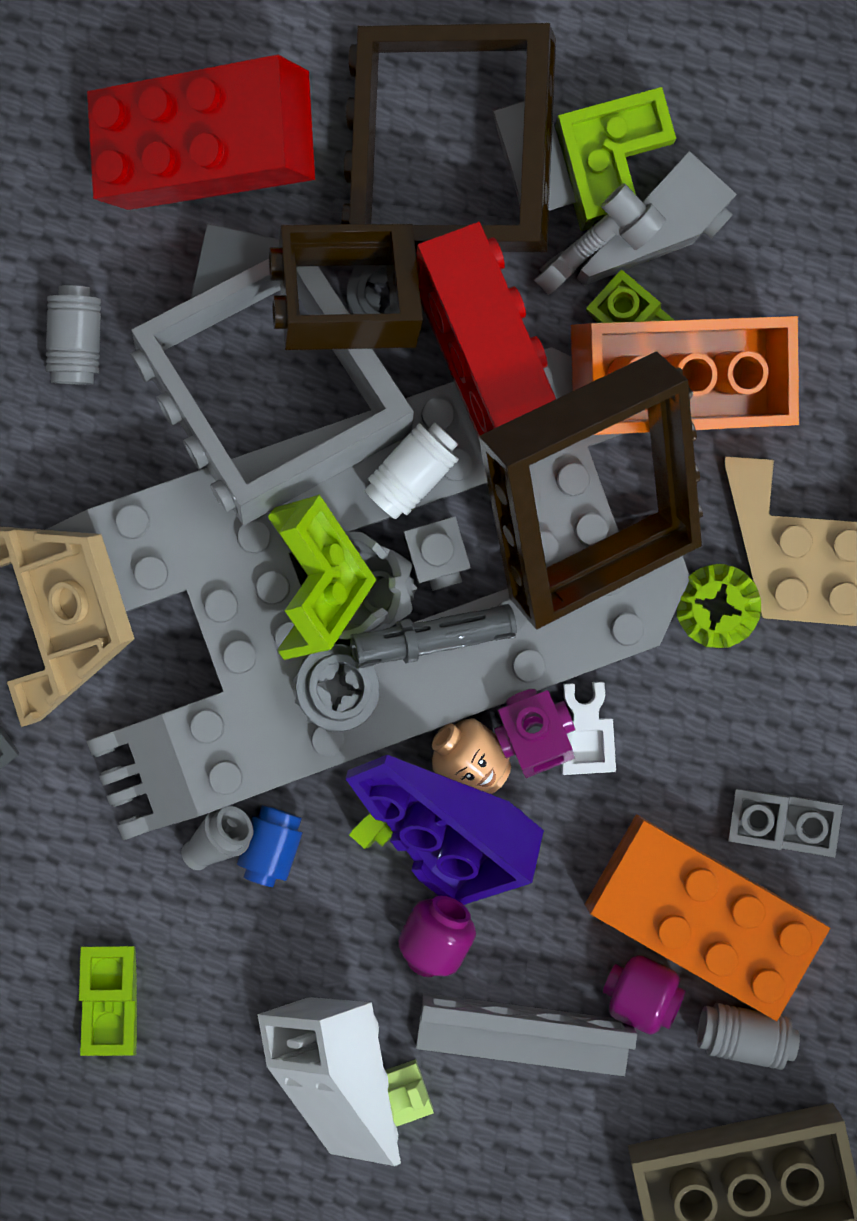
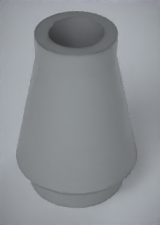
(218, 838)

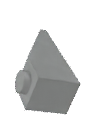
(692, 204)

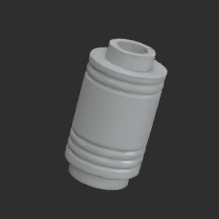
(73, 335)
(747, 1036)

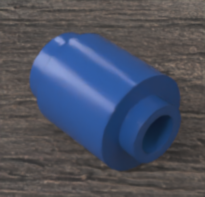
(271, 846)

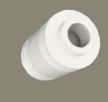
(412, 469)

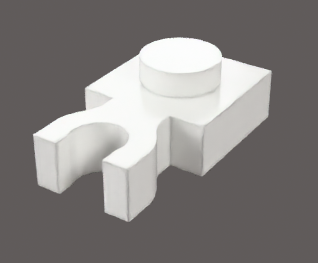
(593, 736)

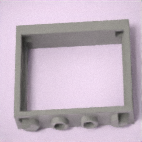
(249, 501)

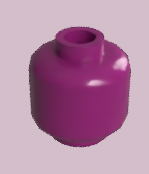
(437, 936)
(644, 994)

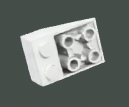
(334, 1074)

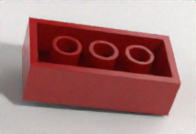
(201, 133)
(481, 328)

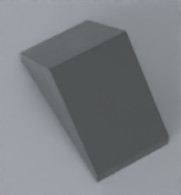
(227, 254)

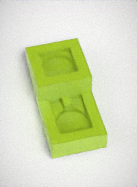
(108, 1001)

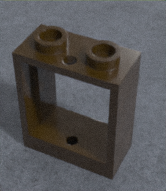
(348, 246)

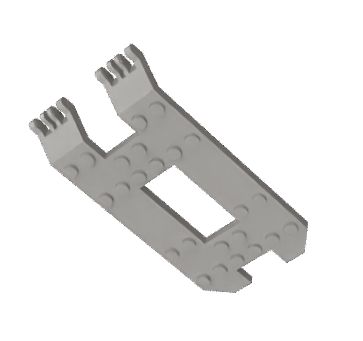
(244, 579)

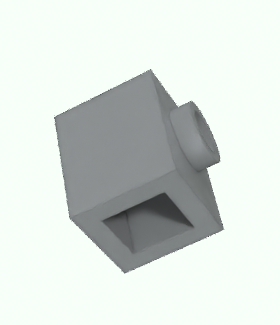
(438, 553)

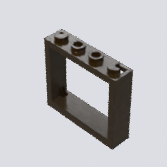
(540, 44)
(627, 555)

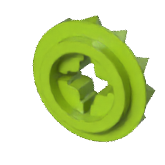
(740, 593)

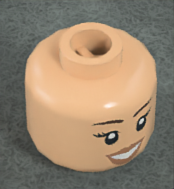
(470, 755)

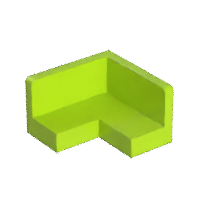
(601, 138)
(335, 579)

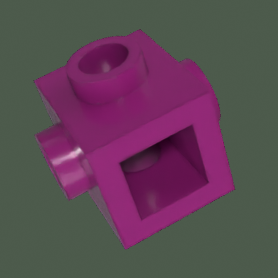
(541, 749)

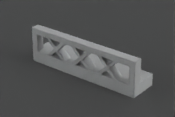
(524, 1034)

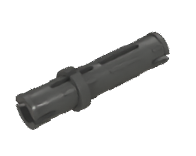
(416, 639)

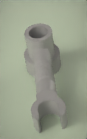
(624, 217)

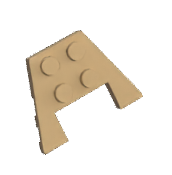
(798, 564)
(71, 610)

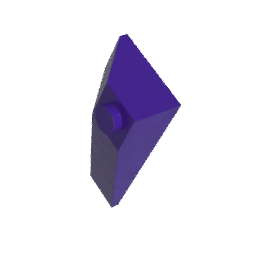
(457, 835)

